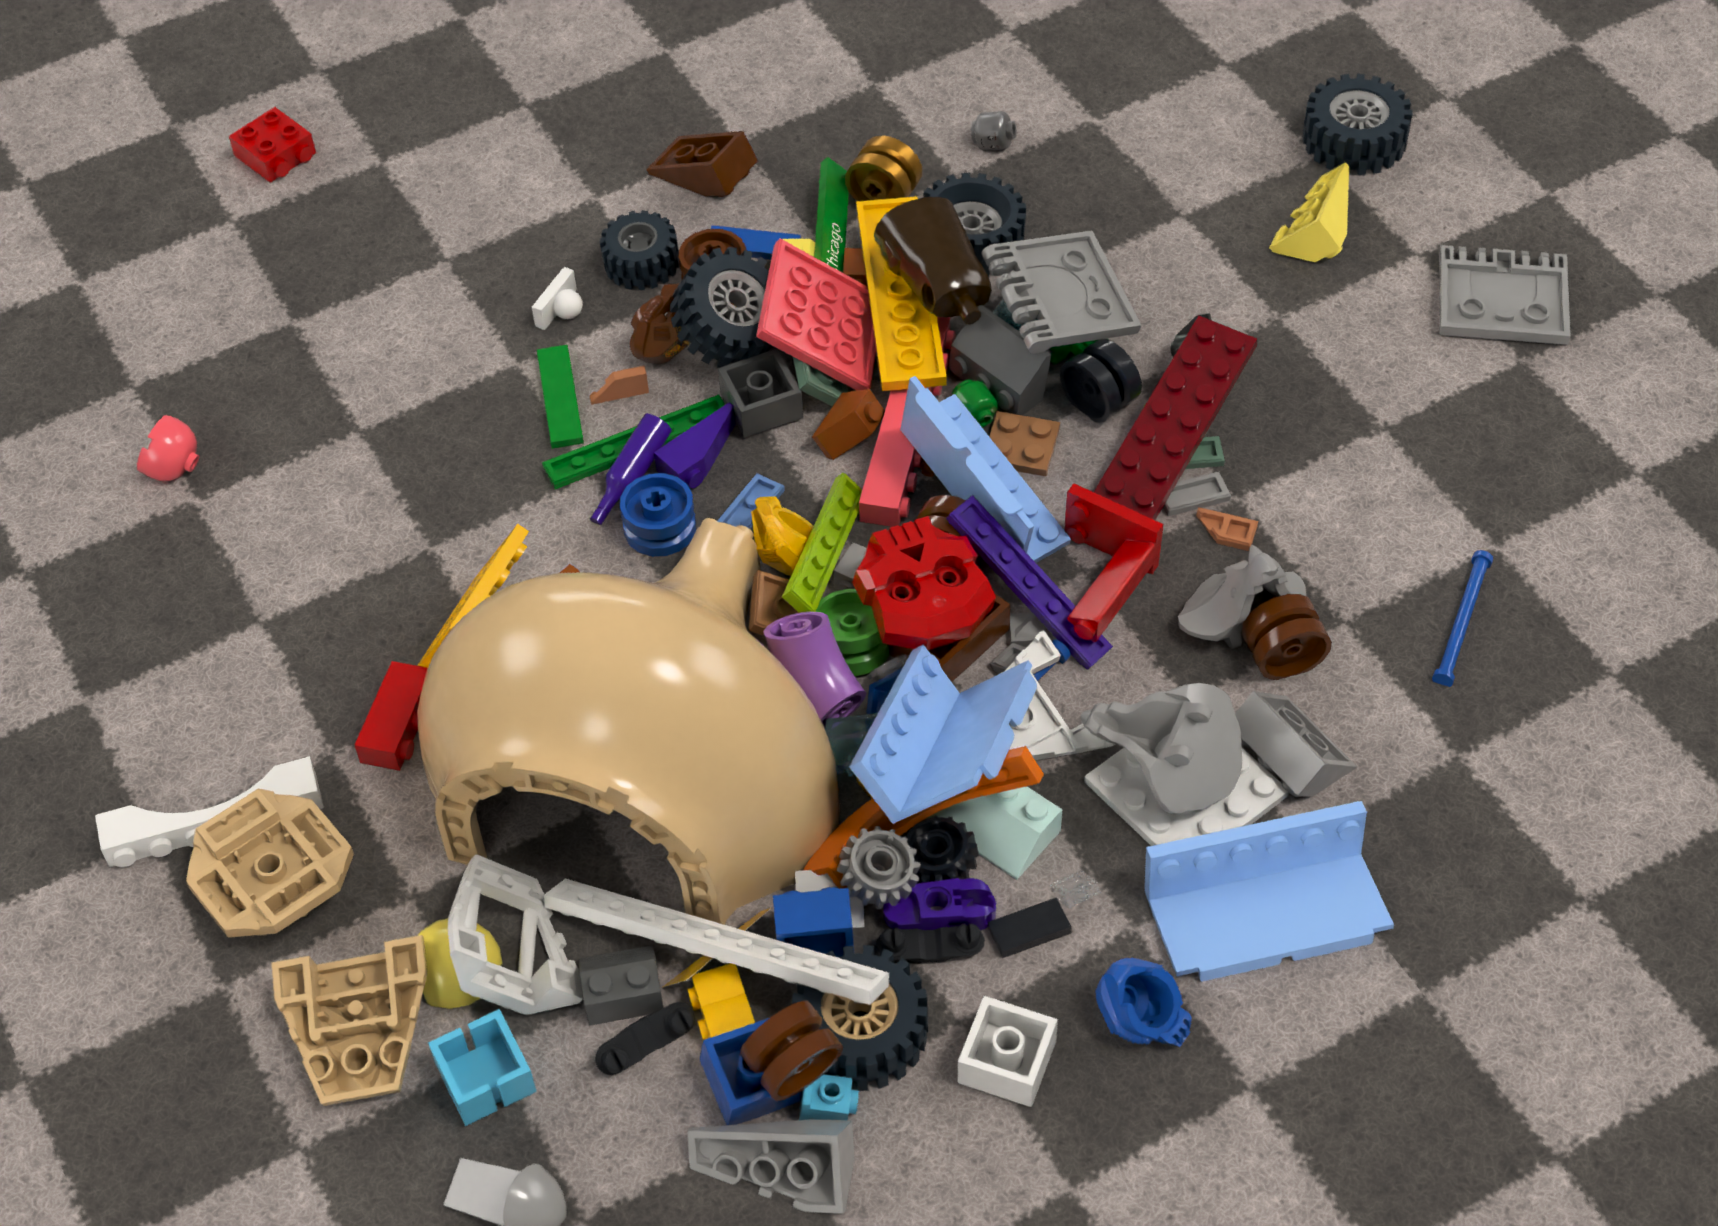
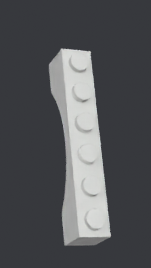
(139, 833)

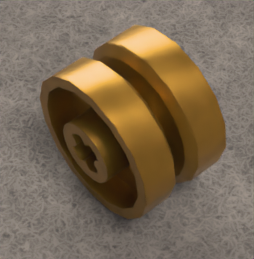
(883, 170)

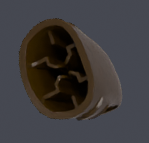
(934, 257)

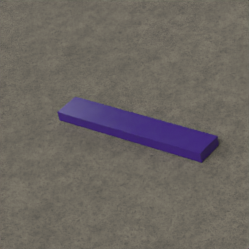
(1024, 578)

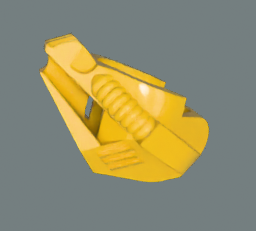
(779, 534)

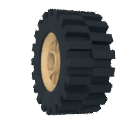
(896, 1017)

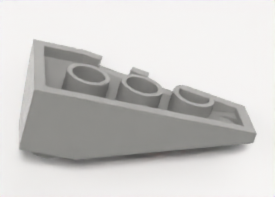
(794, 1158)

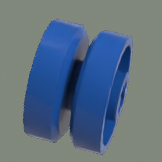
(658, 514)

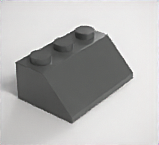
(999, 358)

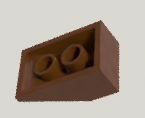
(706, 162)

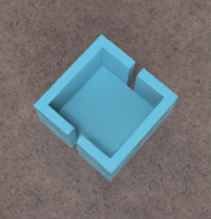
(486, 1074)

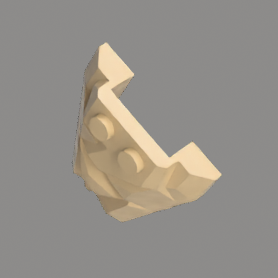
(354, 1017)

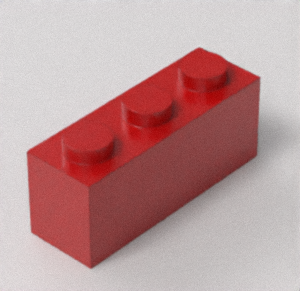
(393, 718)

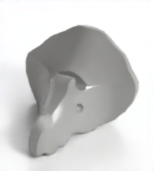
(1229, 597)
(1182, 741)

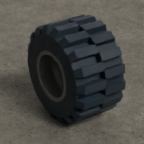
(640, 250)

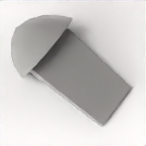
(507, 1195)

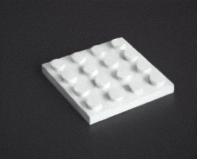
(1126, 790)

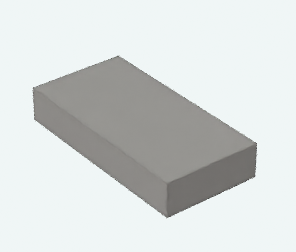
(1196, 493)

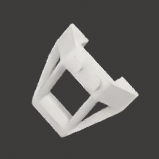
(555, 982)

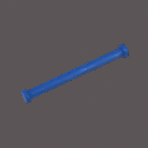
(1481, 561)

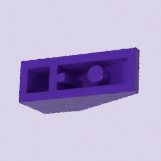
(696, 449)

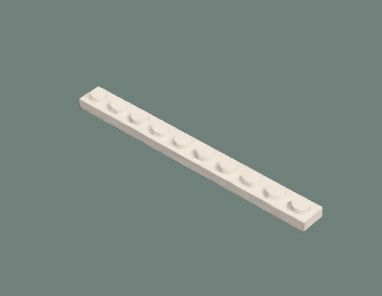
(718, 941)

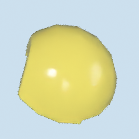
(441, 982)

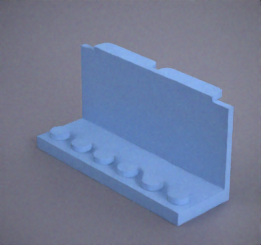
(973, 465)
(937, 740)
(1265, 893)

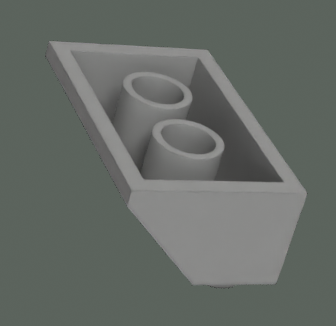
(1290, 744)

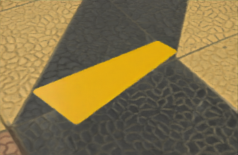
(702, 961)

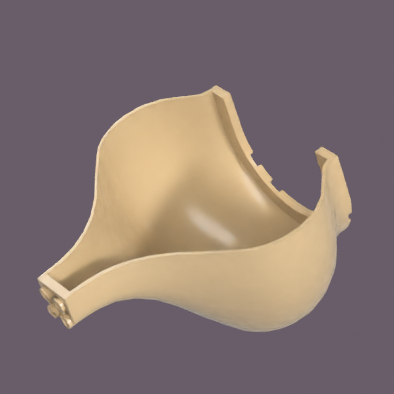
(640, 709)

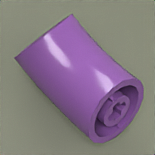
(812, 657)

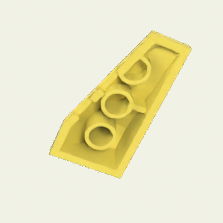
(1319, 222)

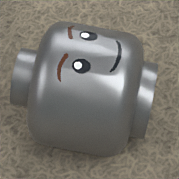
(993, 131)

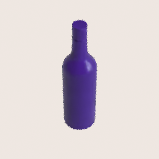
(632, 461)

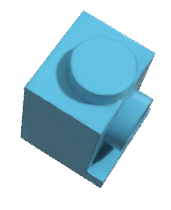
(818, 1104)

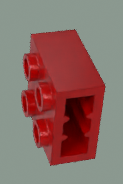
(272, 144)

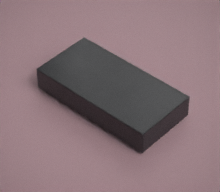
(1029, 927)

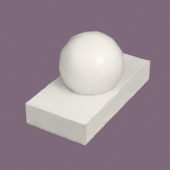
(558, 299)

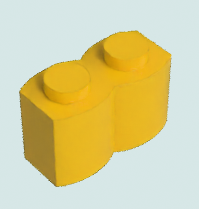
(721, 1001)

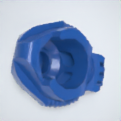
(1142, 1003)

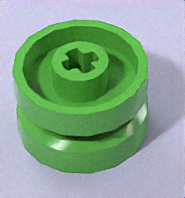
(854, 631)

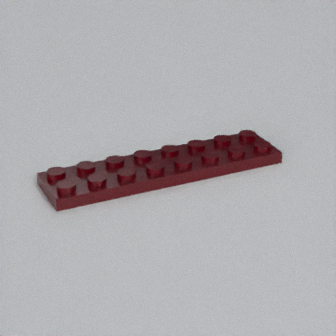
(1176, 417)

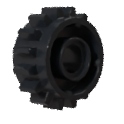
(943, 836)

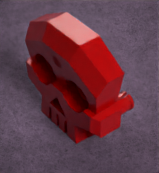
(915, 563)

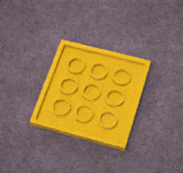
(484, 585)

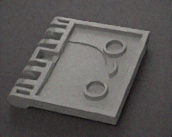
(1064, 286)
(1504, 297)

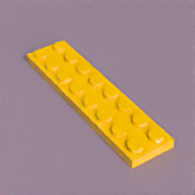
(902, 327)

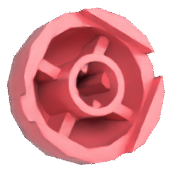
(170, 450)

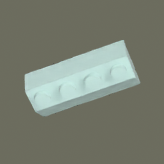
(1009, 826)

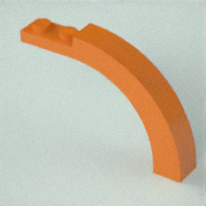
(1016, 772)

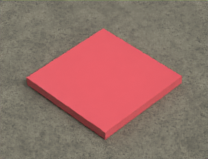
(818, 316)

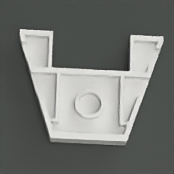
(1042, 726)

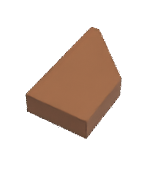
(622, 385)
(1228, 529)

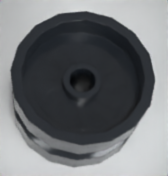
(1101, 380)

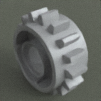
(869, 883)

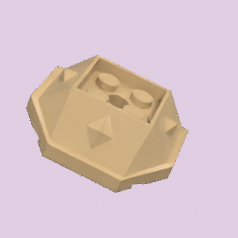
(260, 836)

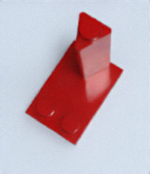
(1126, 536)

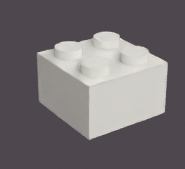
(1007, 1051)

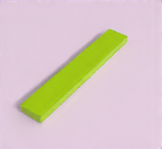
(824, 545)

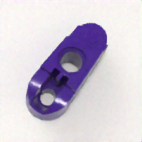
(963, 903)

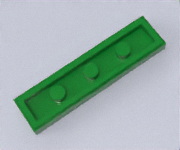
(560, 396)

